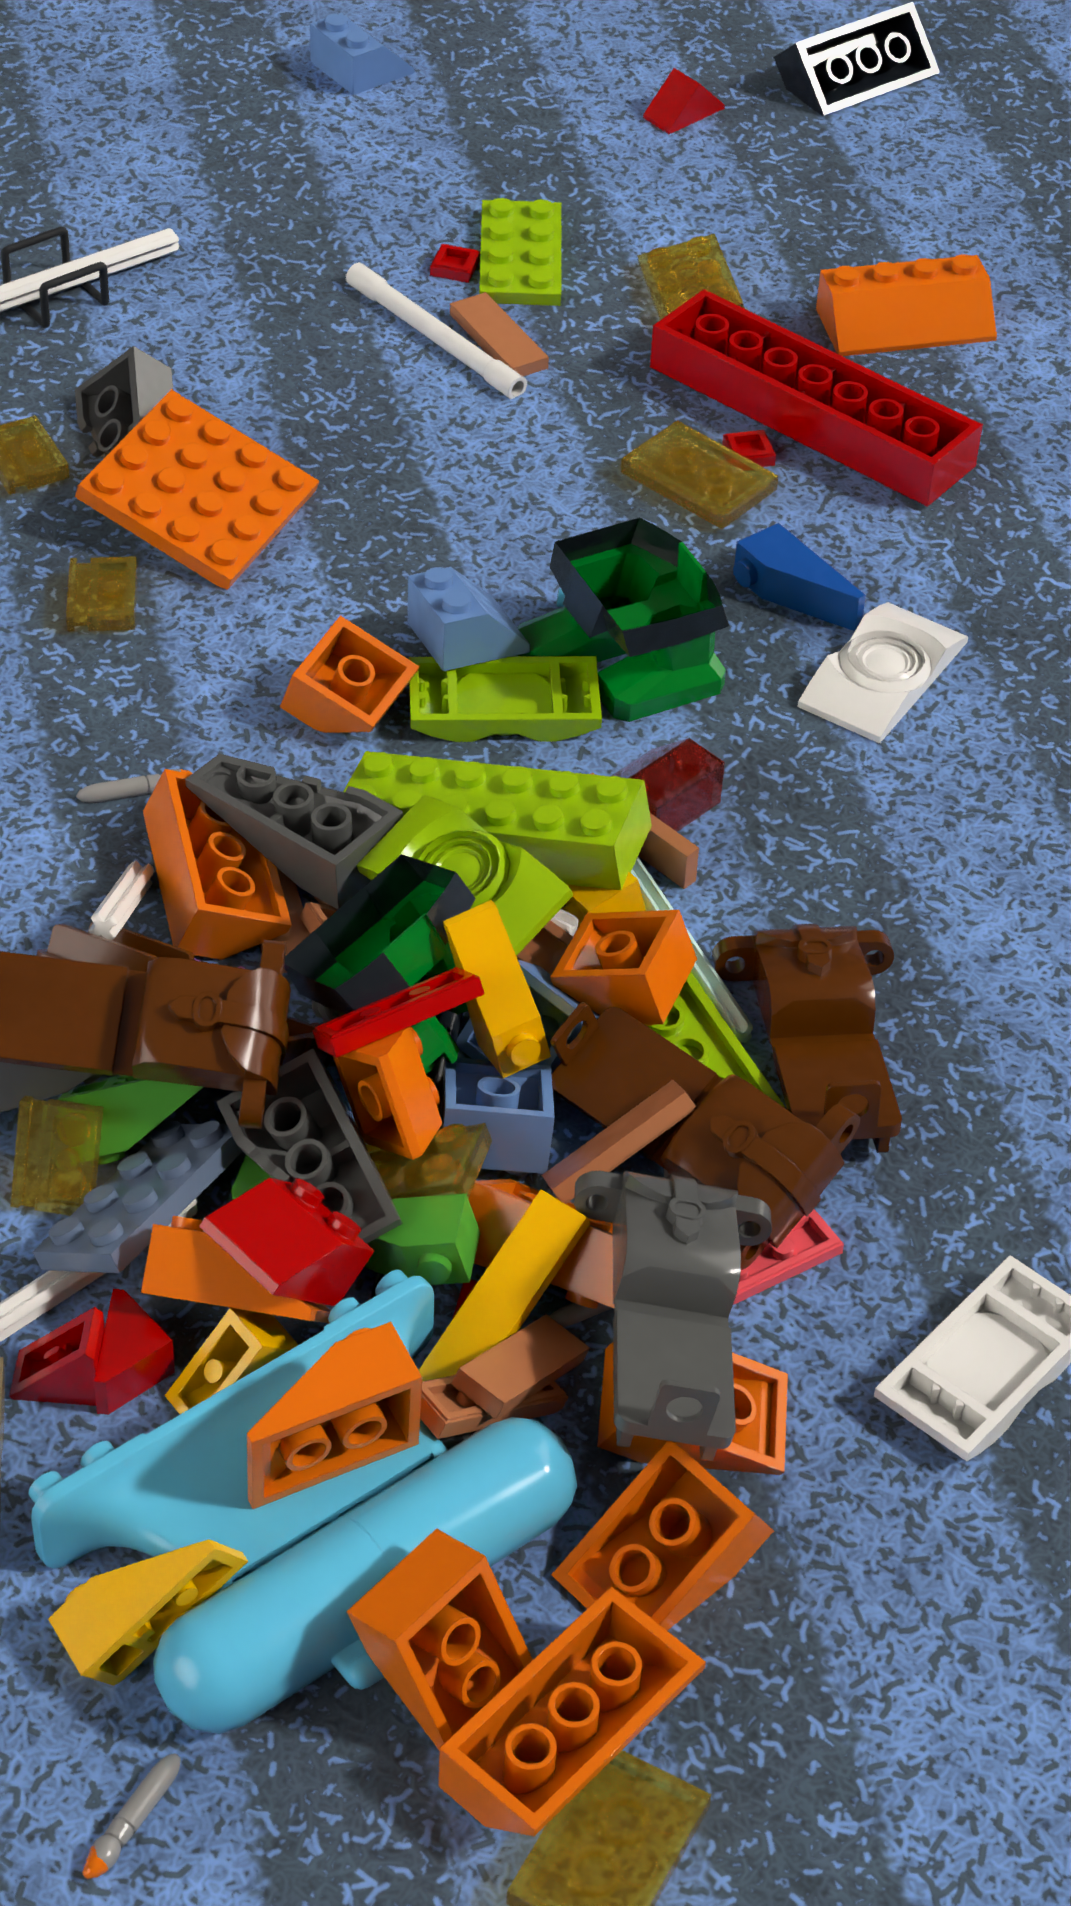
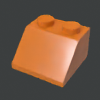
(347, 681)
(628, 963)
(391, 1094)

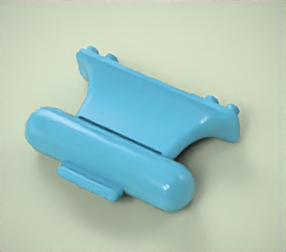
(310, 1551)

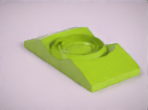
(506, 697)
(491, 869)

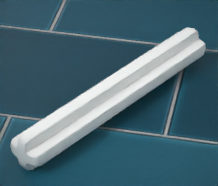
(121, 900)

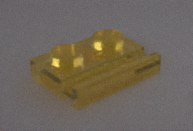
(29, 456)
(102, 594)
(55, 1154)

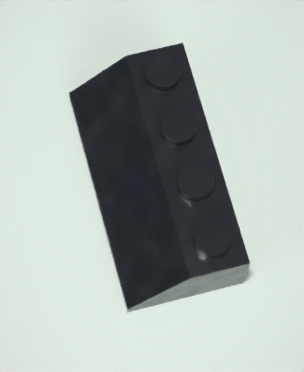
(858, 60)

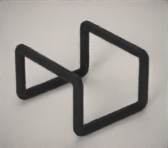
(44, 318)

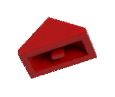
(681, 103)
(131, 1356)
(61, 1363)

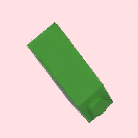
(129, 1109)
(433, 1242)

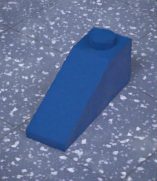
(795, 577)

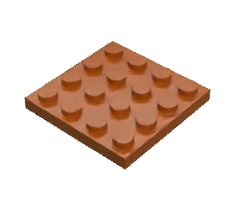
(197, 489)

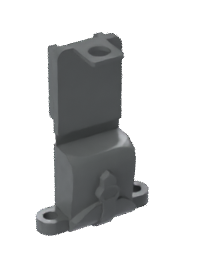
(673, 1301)

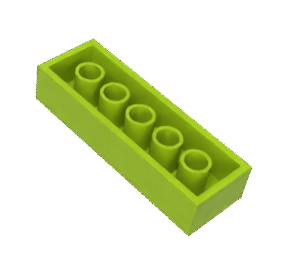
(570, 822)

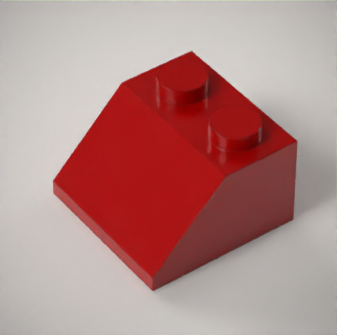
(291, 1241)

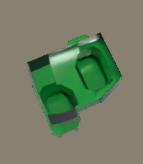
(640, 597)
(385, 943)

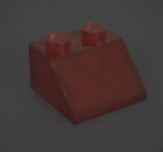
(679, 781)

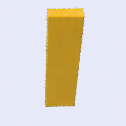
(509, 1285)

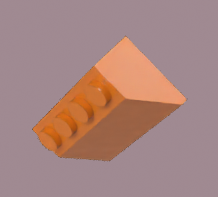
(906, 305)
(211, 879)
(587, 1270)
(565, 1716)

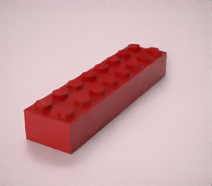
(816, 397)

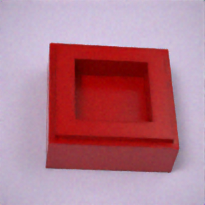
(455, 263)
(751, 445)

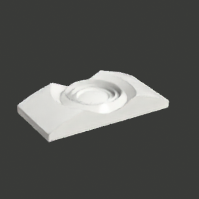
(881, 671)
(984, 1360)

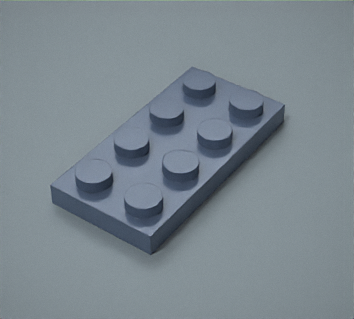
(144, 1191)

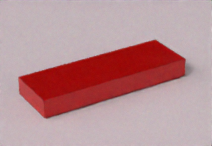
(397, 1011)

